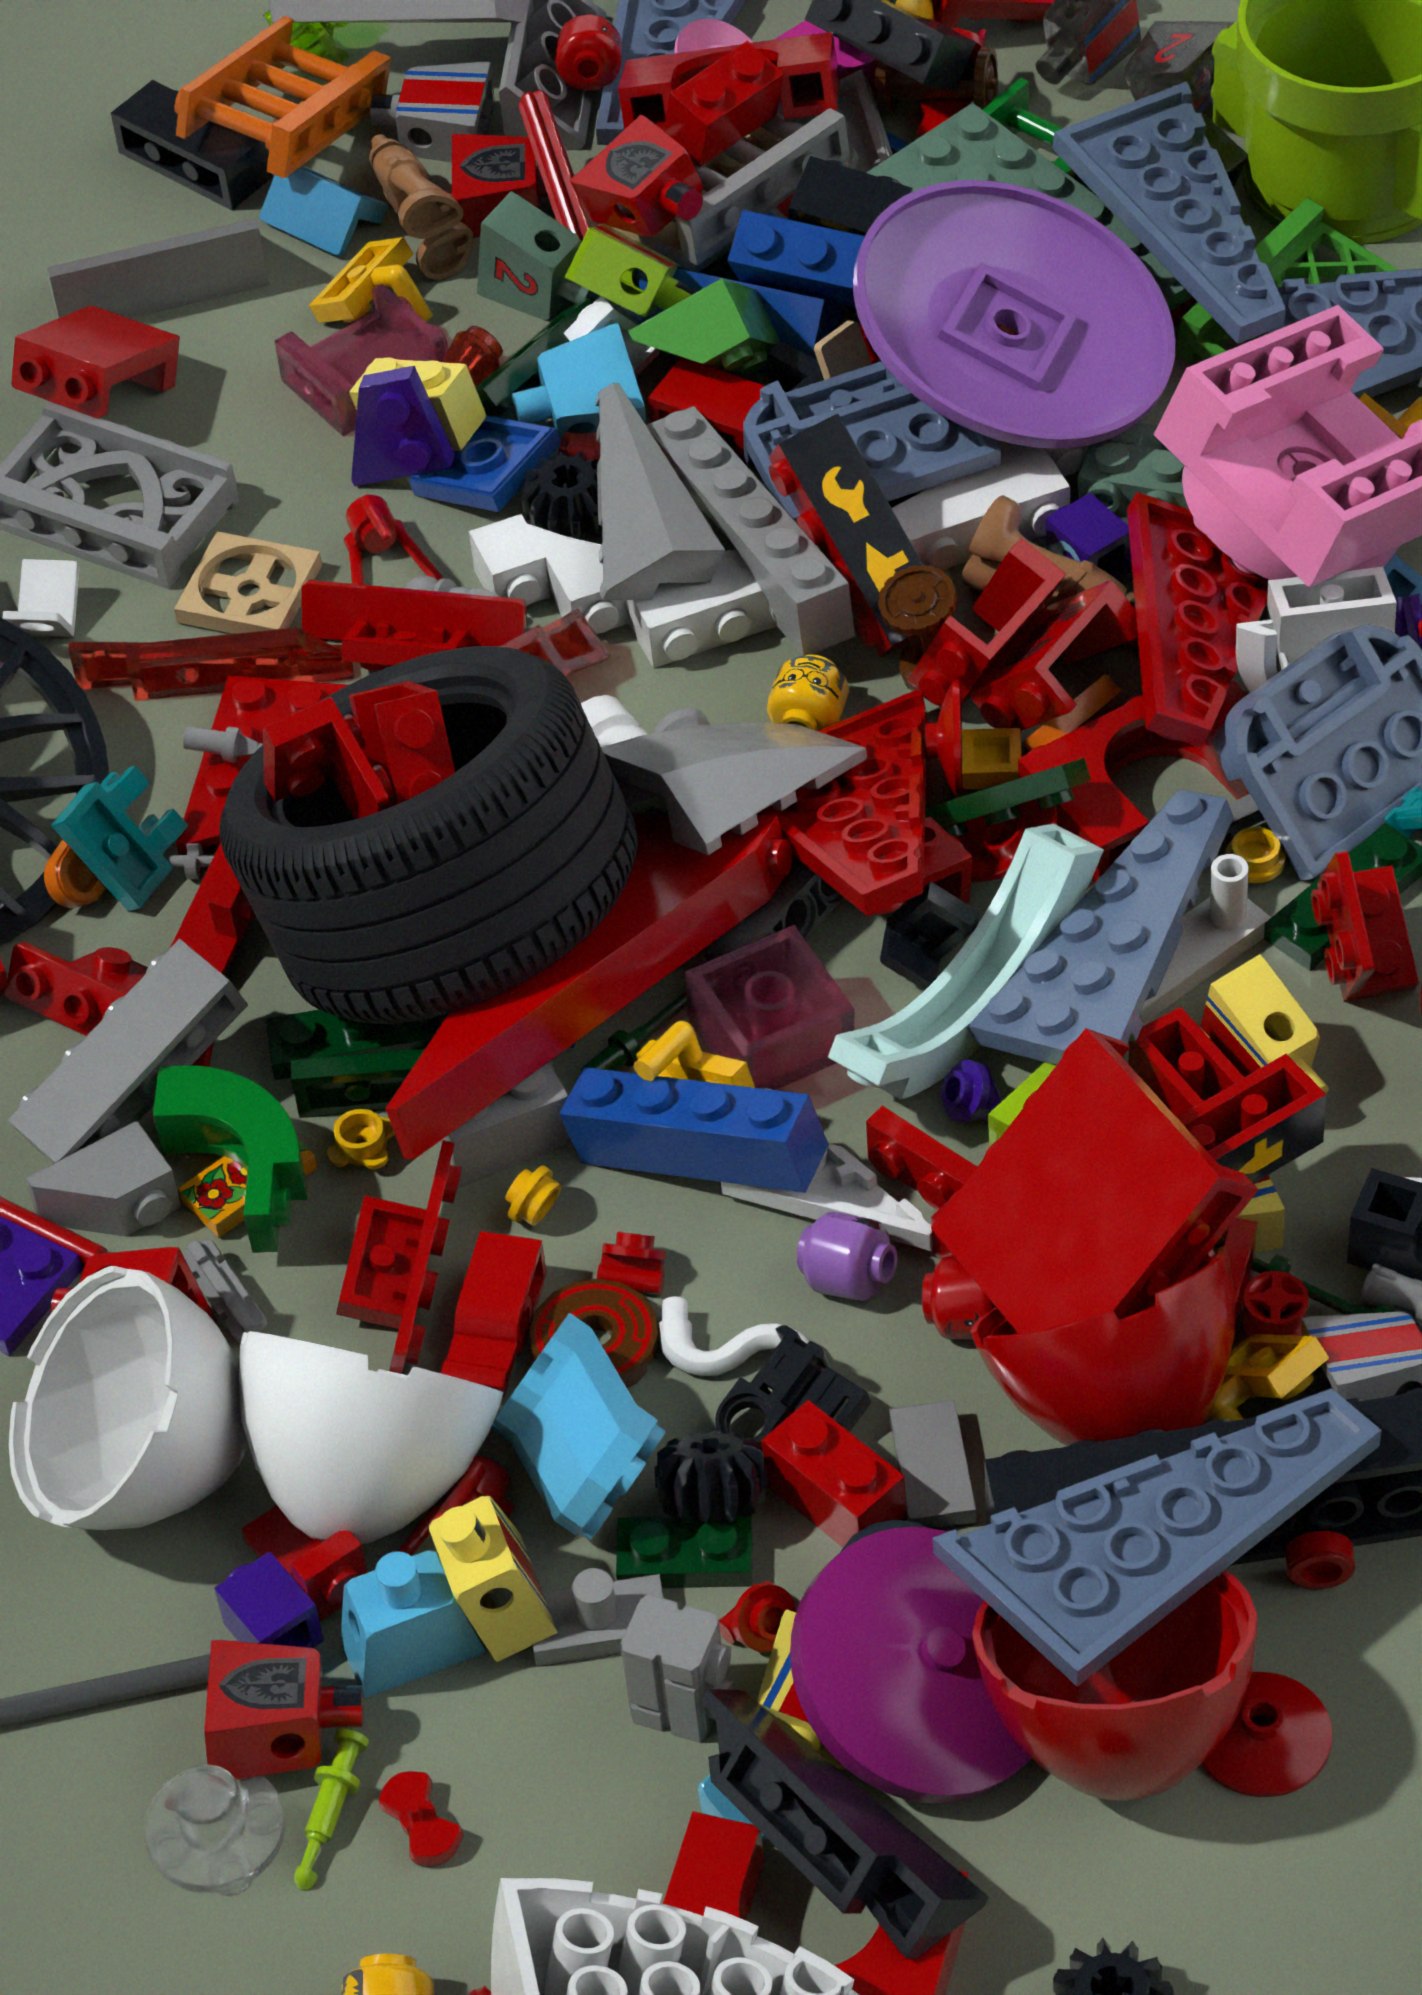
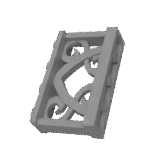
(104, 536)

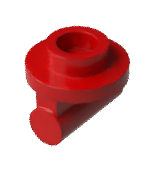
(634, 1263)
(757, 1616)

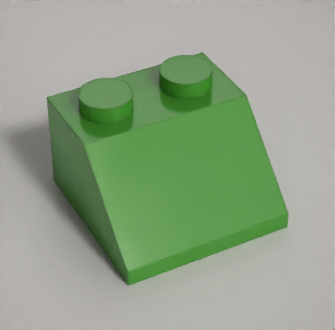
(716, 327)

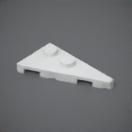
(847, 1188)

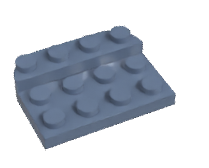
(895, 431)
(1330, 743)

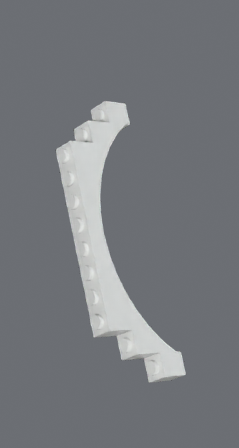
(696, 617)

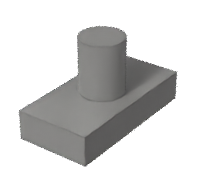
(592, 1615)

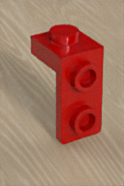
(315, 1565)

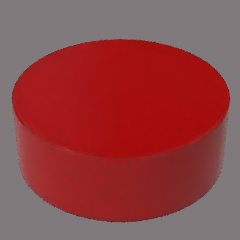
(1320, 1559)

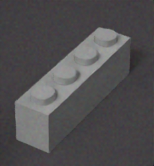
(114, 1070)

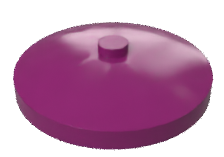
(895, 1673)

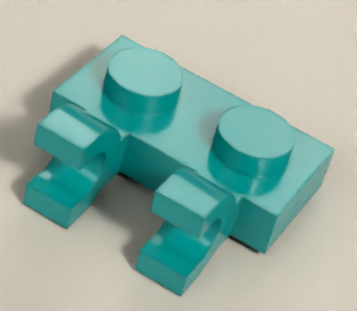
(111, 844)

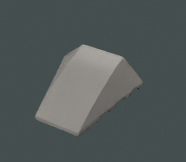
(726, 773)

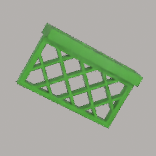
(1283, 253)

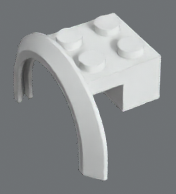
(1306, 616)

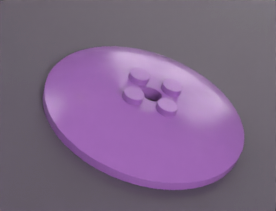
(989, 253)

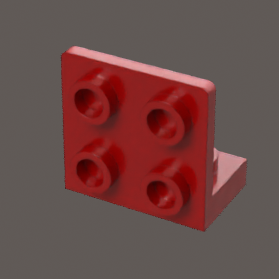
(321, 745)
(1365, 930)

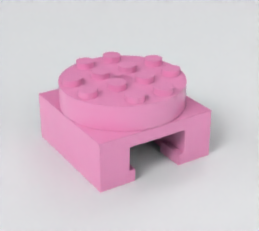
(1289, 460)

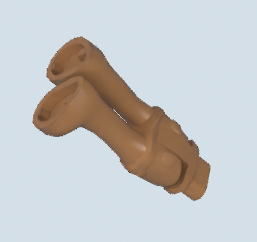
(422, 209)
(998, 535)

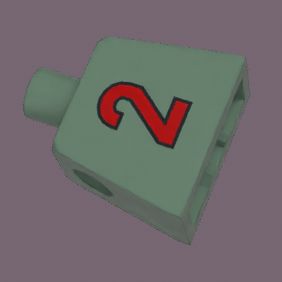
(527, 260)

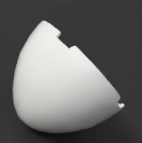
(125, 1406)
(355, 1442)

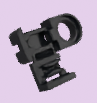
(794, 1380)

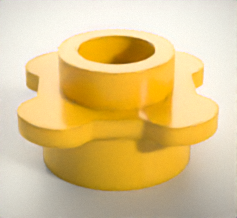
(357, 1127)

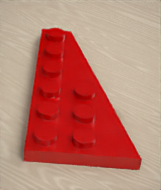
(1185, 618)

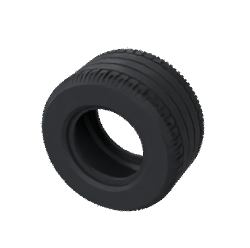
(457, 883)

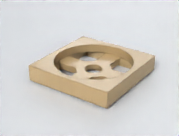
(264, 558)

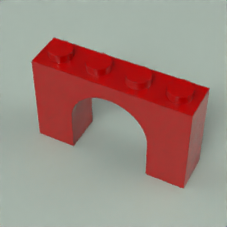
(807, 87)
(1109, 743)
(721, 1870)

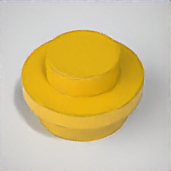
(1260, 851)
(532, 1195)

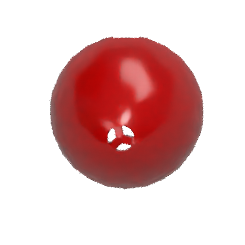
(1124, 1374)
(1143, 1713)

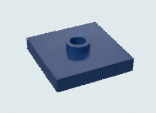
(489, 465)

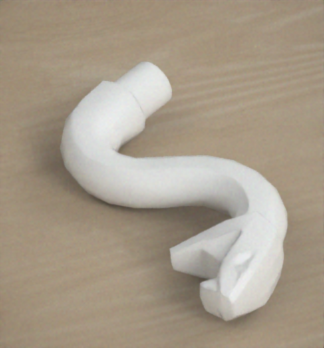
(679, 1349)

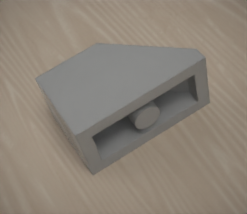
(108, 1186)

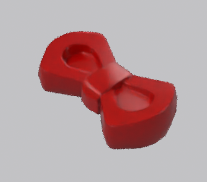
(408, 1801)

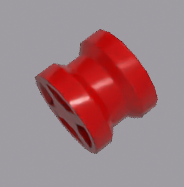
(1274, 1304)

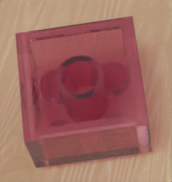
(769, 1008)

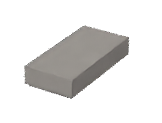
(933, 1464)

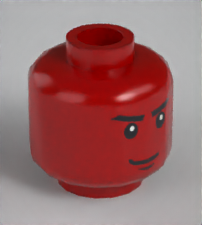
(588, 52)
(953, 1300)

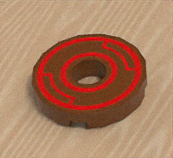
(607, 1308)

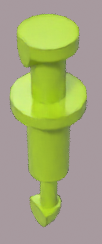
(335, 1784)

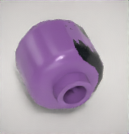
(846, 1256)

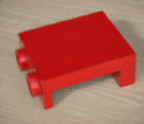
(89, 351)

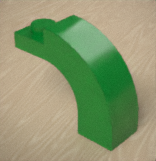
(236, 1118)

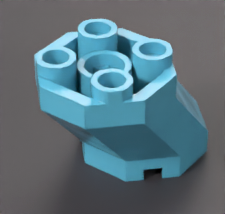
(577, 1429)

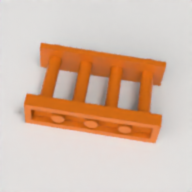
(301, 127)

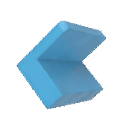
(319, 209)

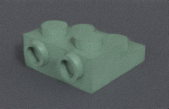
(1129, 465)

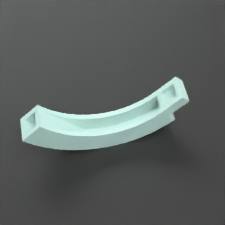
(933, 1031)

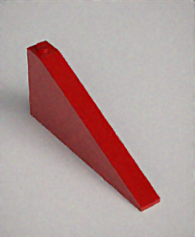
(664, 917)

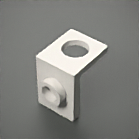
(47, 598)

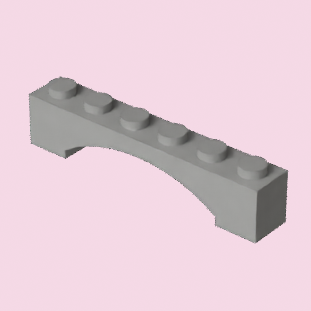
(795, 576)

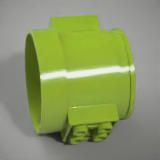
(1327, 110)

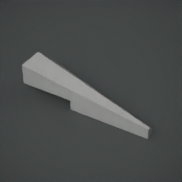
(399, 11)
(645, 511)

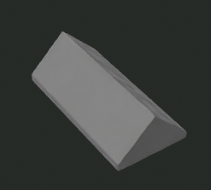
(532, 67)
(163, 272)

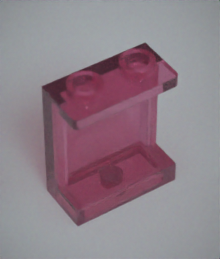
(331, 367)

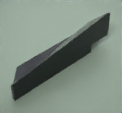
(835, 1828)

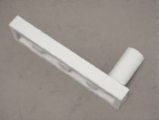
(1212, 934)

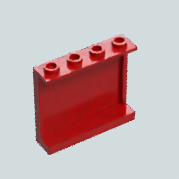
(1089, 1197)

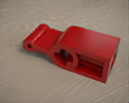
(495, 1309)

